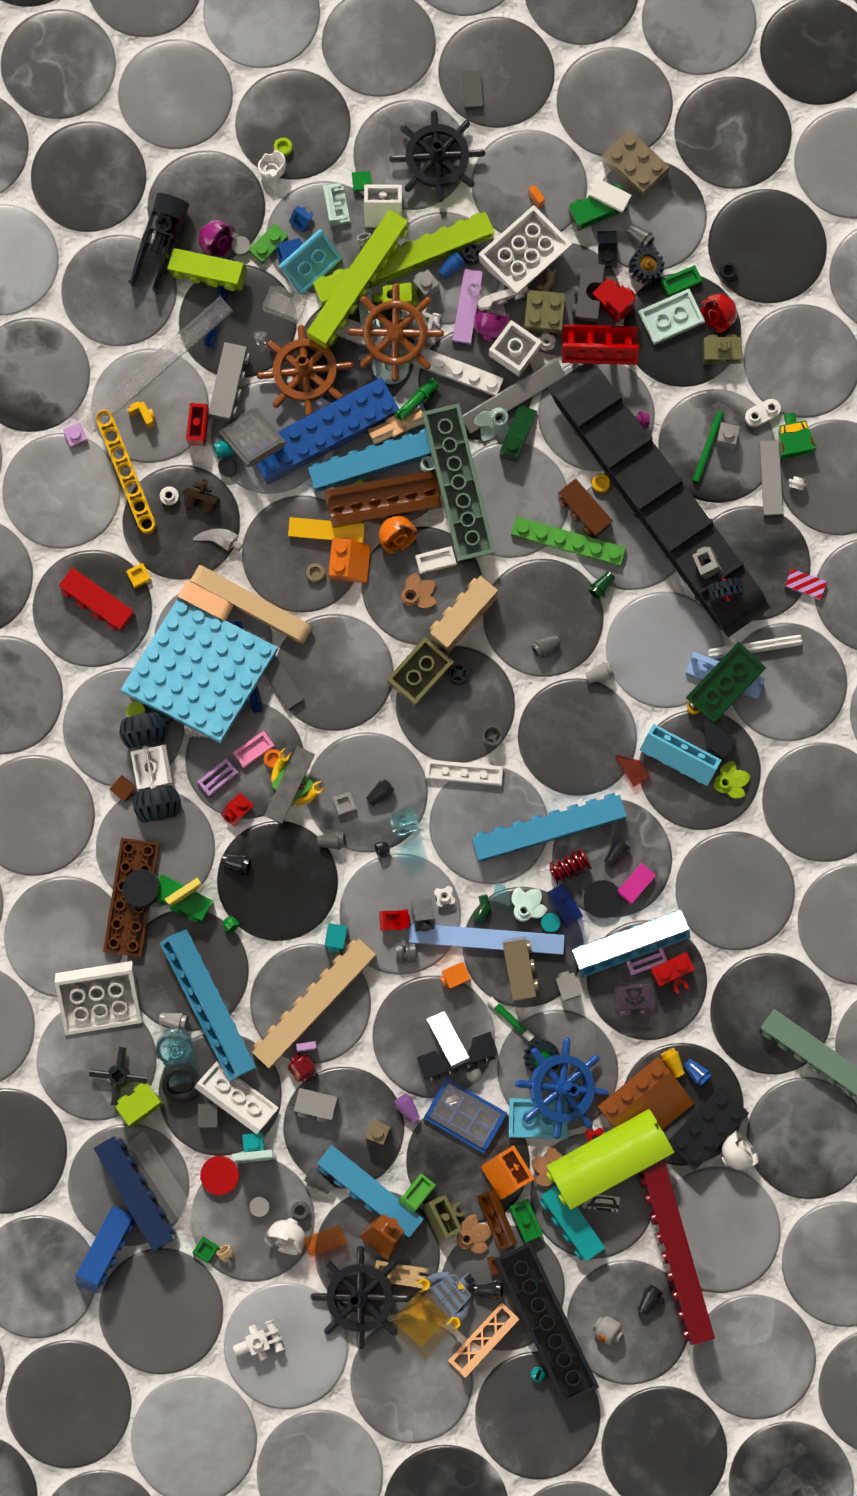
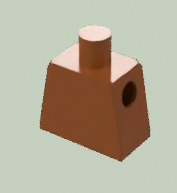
(383, 1235)

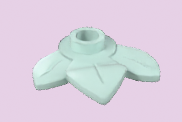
(490, 426)
(530, 902)

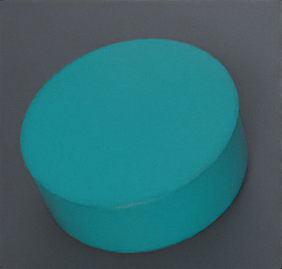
(550, 922)

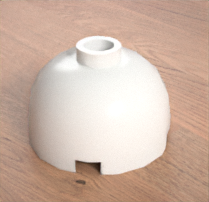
(737, 1152)
(287, 1236)

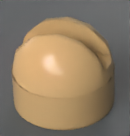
(225, 1252)

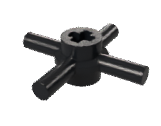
(127, 1077)

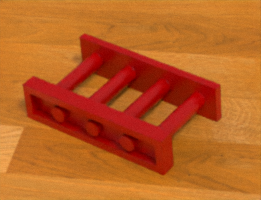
(600, 344)

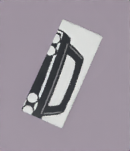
(603, 1203)

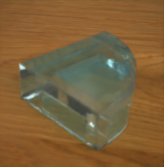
(501, 895)

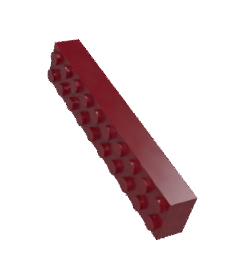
(676, 1254)

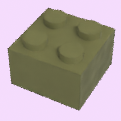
(544, 312)

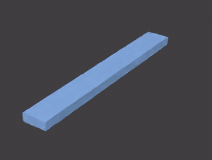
(485, 938)

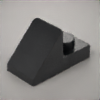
(607, 248)

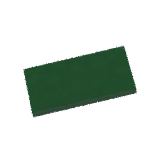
(726, 682)

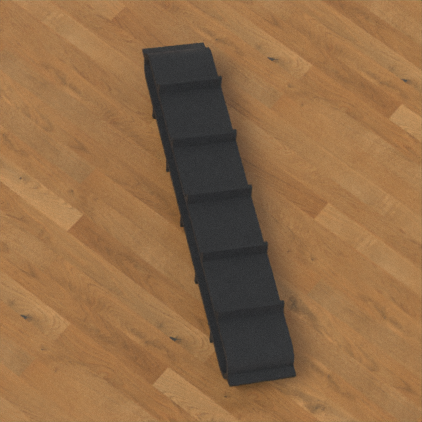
(654, 492)

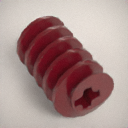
(569, 866)

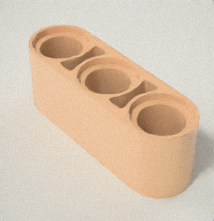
(205, 600)

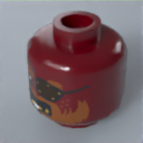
(302, 1068)

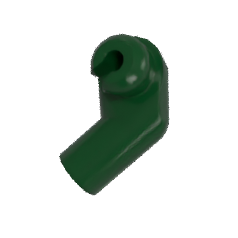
(484, 910)

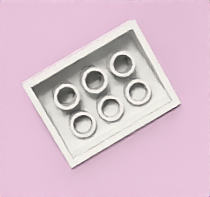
(524, 250)
(98, 998)

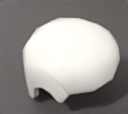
(272, 165)

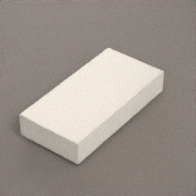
(610, 195)
(436, 560)

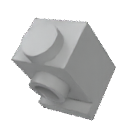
(710, 569)

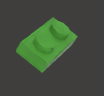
(266, 244)

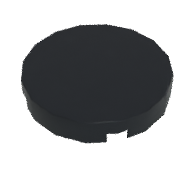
(141, 888)
(602, 899)

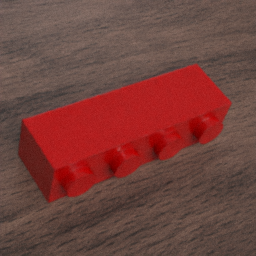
(97, 600)

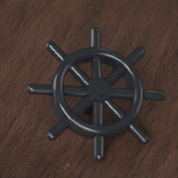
(437, 155)
(360, 1297)

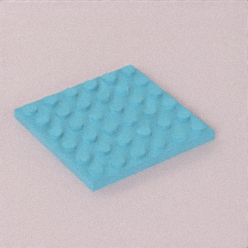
(199, 670)

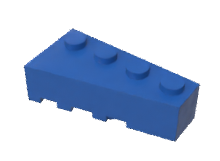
(103, 1250)

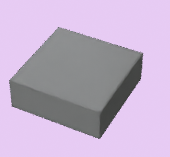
(344, 804)

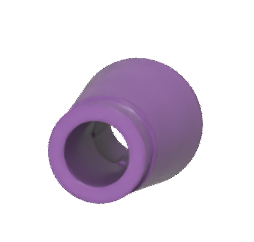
(407, 1108)

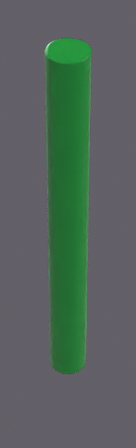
(708, 446)

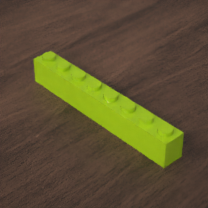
(357, 279)

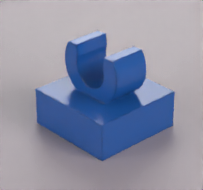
(301, 218)

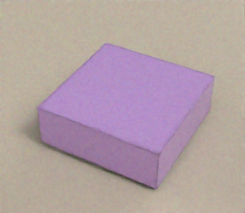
(306, 1047)

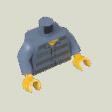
(450, 1294)

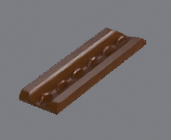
(382, 499)
(125, 922)

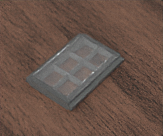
(252, 437)

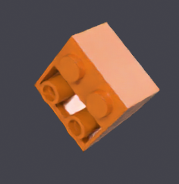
(507, 1172)

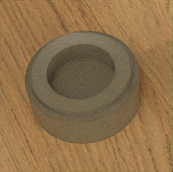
(315, 573)

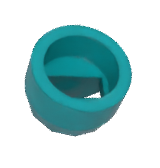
(534, 1372)

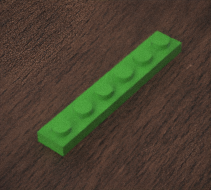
(568, 541)

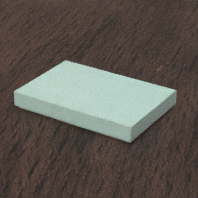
(671, 317)
(254, 1156)

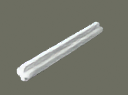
(759, 646)

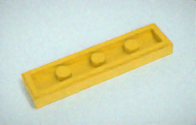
(323, 530)

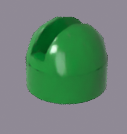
(230, 924)

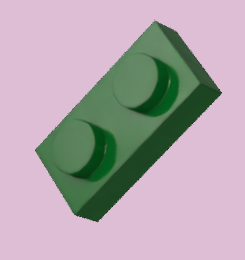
(526, 1220)

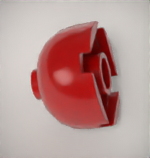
(719, 311)

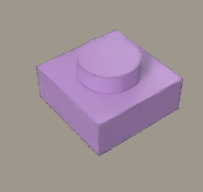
(75, 435)

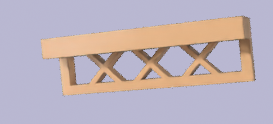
(485, 1349)

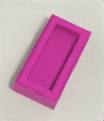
(636, 883)

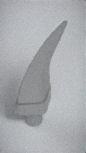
(222, 537)

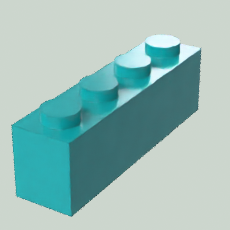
(574, 1225)

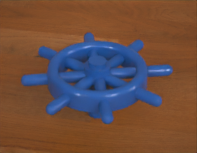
(561, 1088)

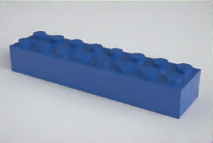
(329, 429)

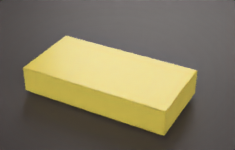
(183, 892)

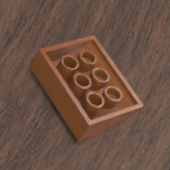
(649, 1089)

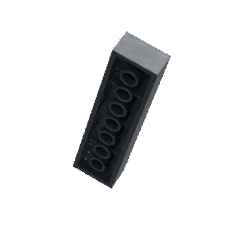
(547, 1323)

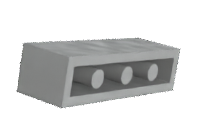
(228, 382)

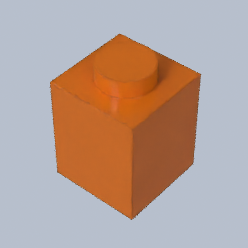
(455, 976)

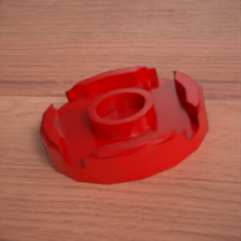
(219, 1175)

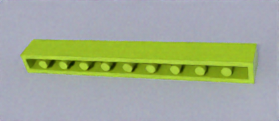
(418, 253)

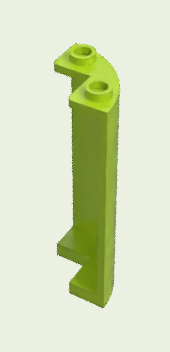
(609, 1159)

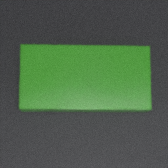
(417, 1193)

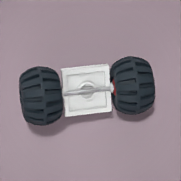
(150, 767)

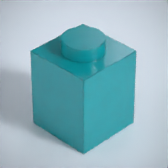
(335, 937)
(253, 1142)

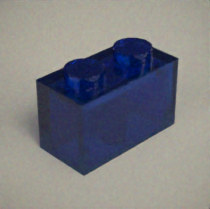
(564, 905)

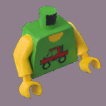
(308, 790)

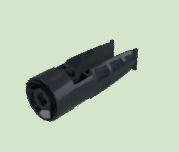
(168, 210)

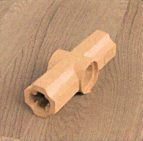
(394, 428)

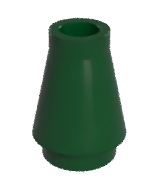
(601, 586)

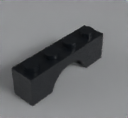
(434, 1065)

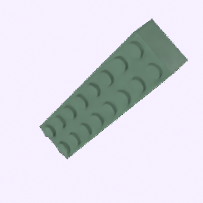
(458, 482)

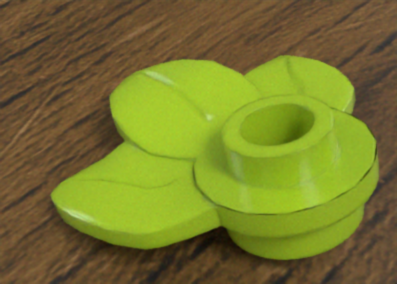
(734, 778)

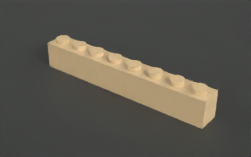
(314, 1003)

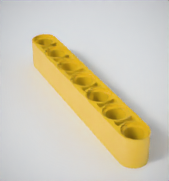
(120, 464)

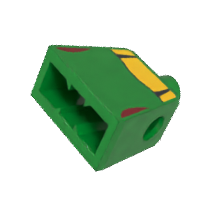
(795, 438)

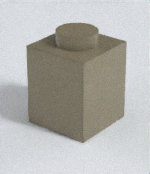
(377, 1132)

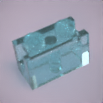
(404, 821)

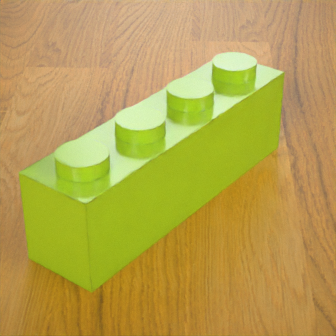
(207, 269)

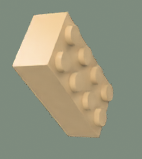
(463, 614)

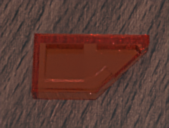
(633, 770)

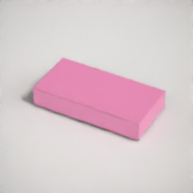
(253, 749)

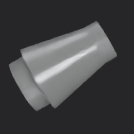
(600, 673)
(174, 1020)

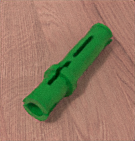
(422, 394)

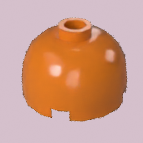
(396, 533)

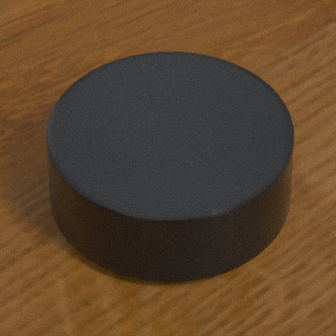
(227, 467)

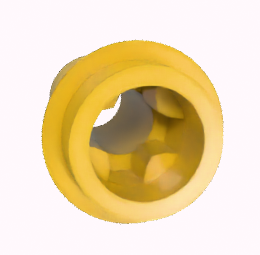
(672, 1061)

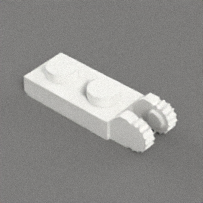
(500, 298)

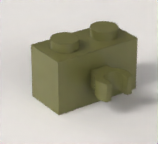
(722, 350)
(443, 1217)

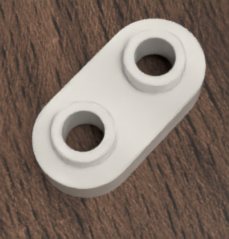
(763, 413)

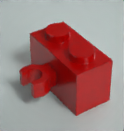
(673, 971)

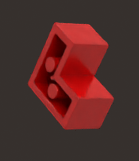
(614, 299)

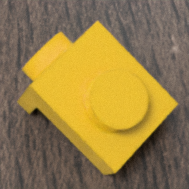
(147, 415)

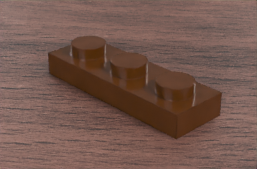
(497, 1219)

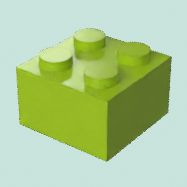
(139, 1104)

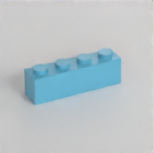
(680, 755)

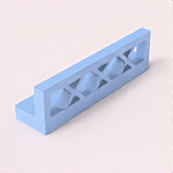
(701, 665)

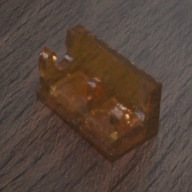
(325, 1240)

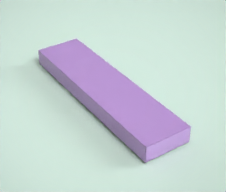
(466, 308)

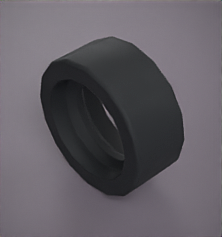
(179, 1096)

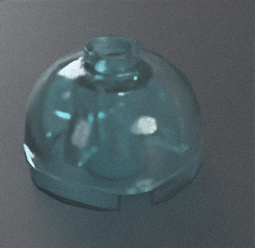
(175, 1047)

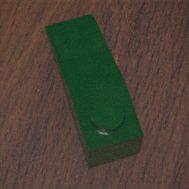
(517, 433)

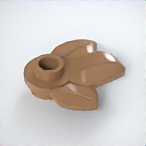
(420, 590)
(540, 1167)
(476, 1233)

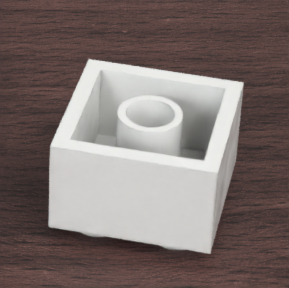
(515, 348)

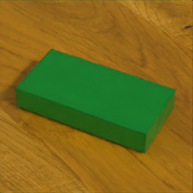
(681, 281)

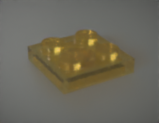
(420, 1319)

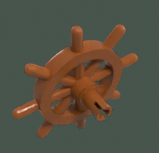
(395, 332)
(304, 371)

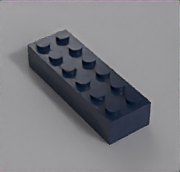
(135, 1193)

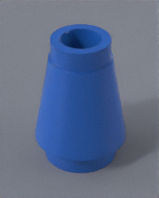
(452, 265)
(697, 1072)

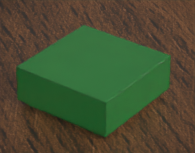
(360, 179)
(205, 1249)

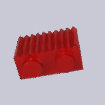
(197, 424)

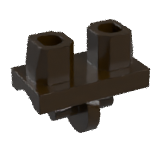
(192, 495)

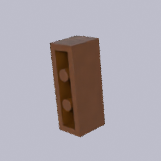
(584, 509)

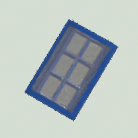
(465, 1115)

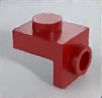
(236, 809)
(394, 920)

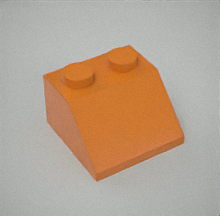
(349, 560)

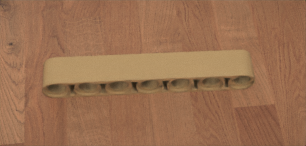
(252, 604)

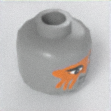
(608, 1330)

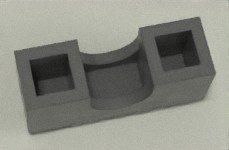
(590, 277)

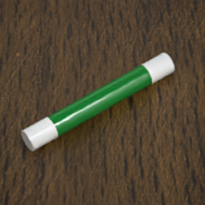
(510, 1019)

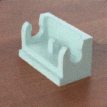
(336, 204)

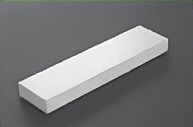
(464, 772)

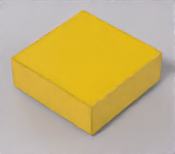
(138, 575)

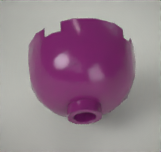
(216, 238)
(490, 324)

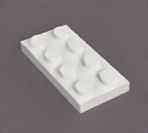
(237, 1098)

